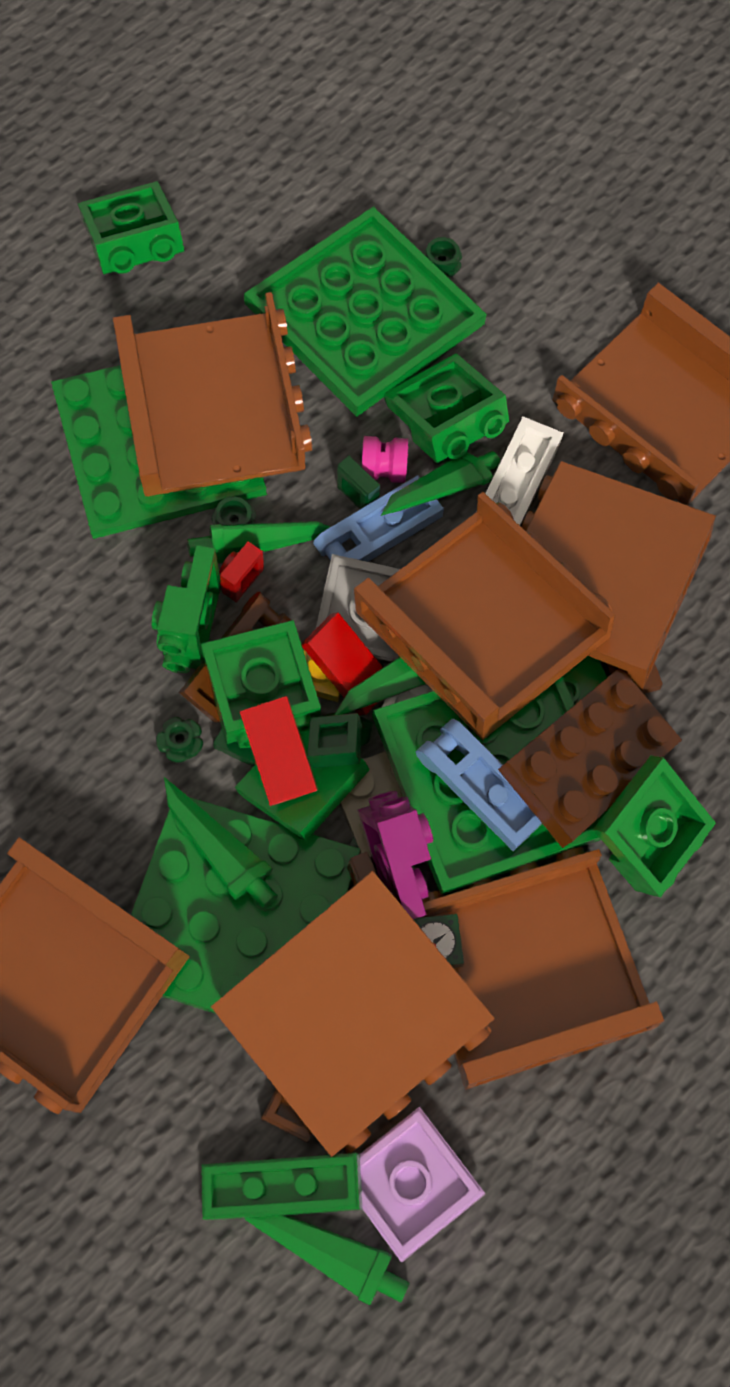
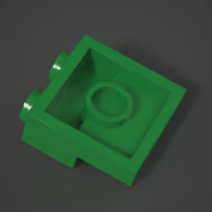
(131, 228)
(449, 408)
(188, 612)
(257, 670)
(654, 828)

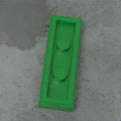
(281, 1187)

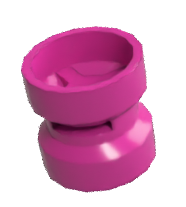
(385, 459)

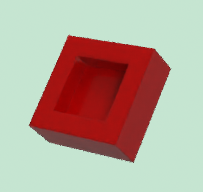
(241, 570)

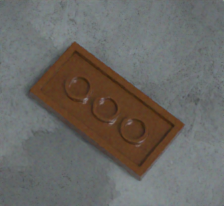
(589, 756)

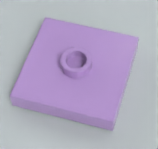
(414, 1184)

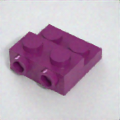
(396, 843)

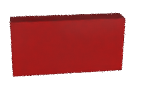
(341, 655)
(278, 750)

